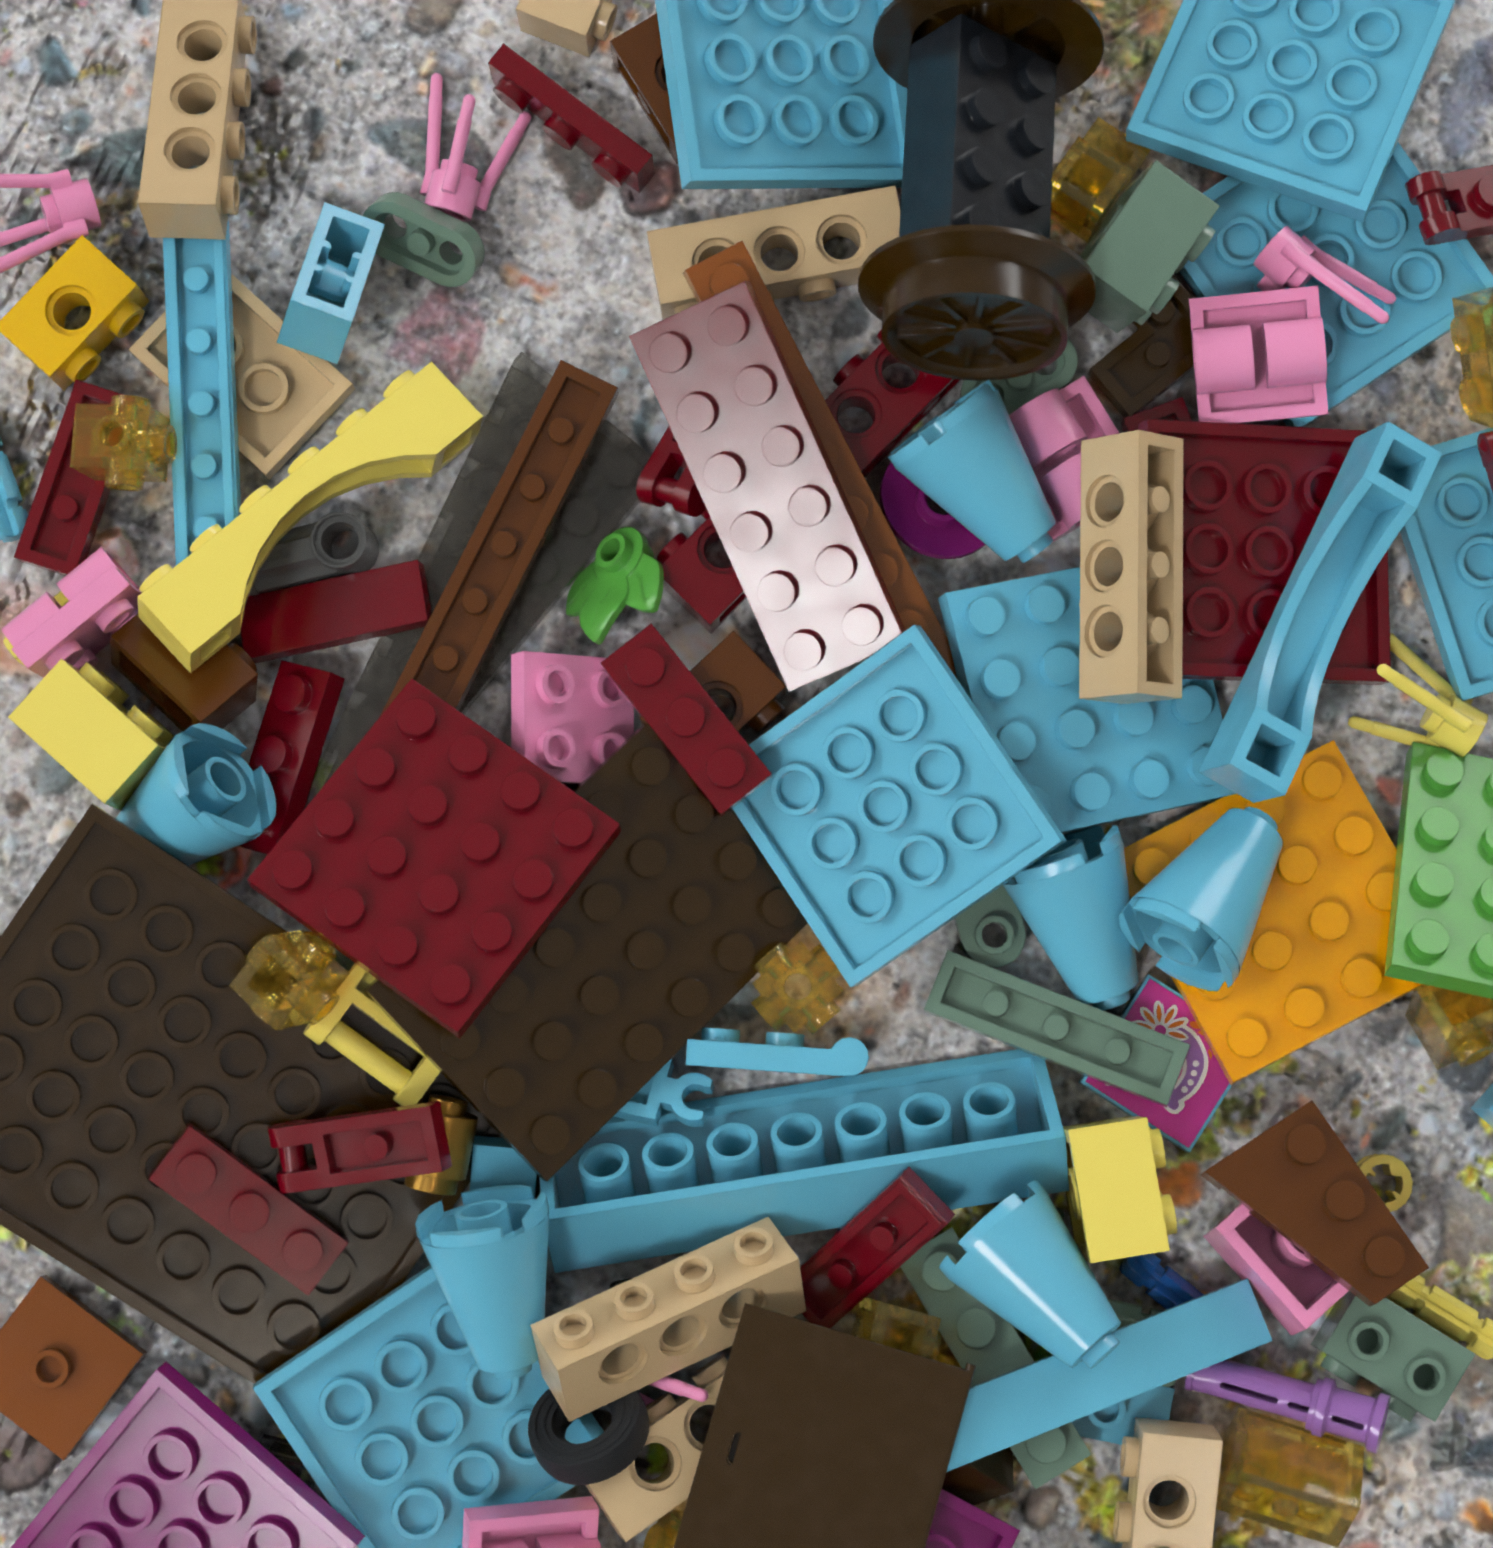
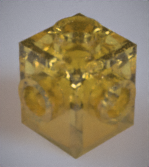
(123, 443)
(290, 979)
(774, 1002)

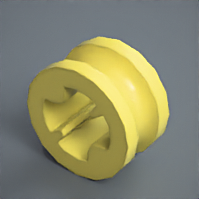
(1391, 1167)

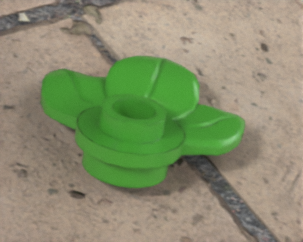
(618, 577)

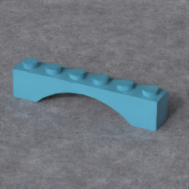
(1278, 695)

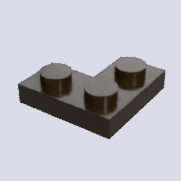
(1148, 359)

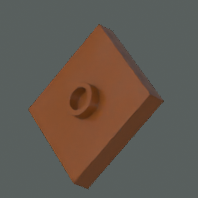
(60, 1366)

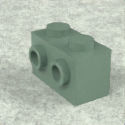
(1393, 1353)

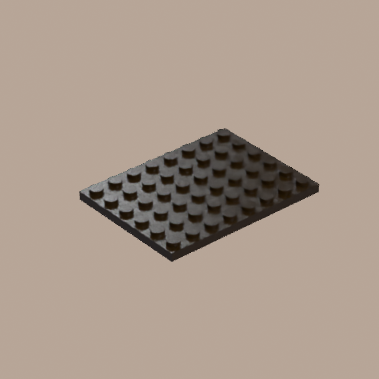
(125, 1037)

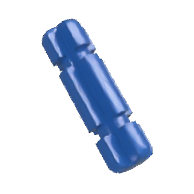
(1162, 1283)

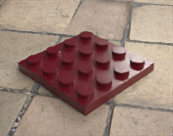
(1245, 523)
(435, 857)

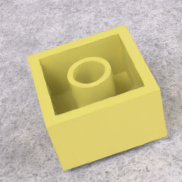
(89, 731)
(1116, 1189)

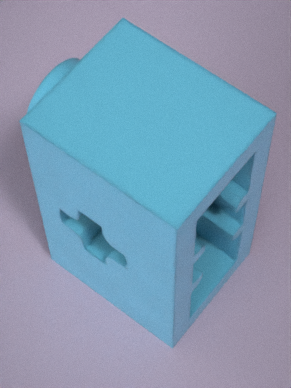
(330, 283)

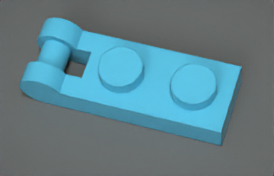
(779, 1054)

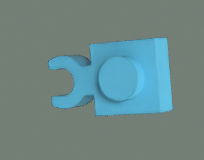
(667, 1094)

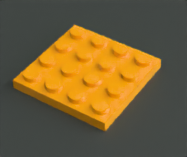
(1320, 927)

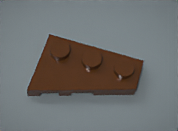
(1321, 1202)

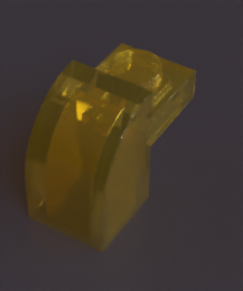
(1093, 178)

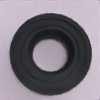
(594, 1459)

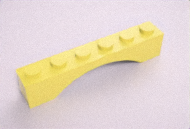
(405, 436)

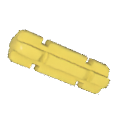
(1446, 1315)

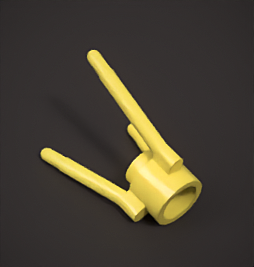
(1448, 719)

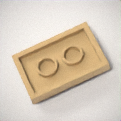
(278, 389)

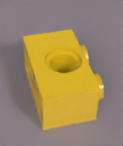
(76, 279)

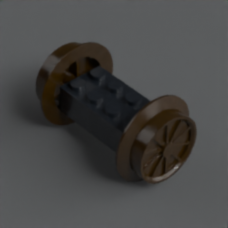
(974, 270)

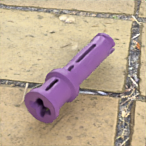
(1319, 1405)

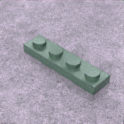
(1057, 1028)
(991, 1344)

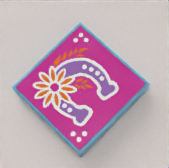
(1200, 1082)

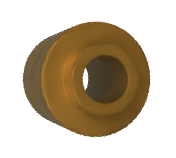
(460, 1133)

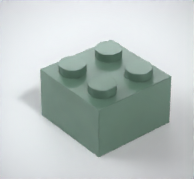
(1143, 243)

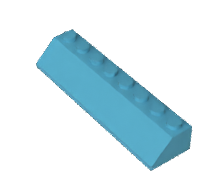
(807, 1157)

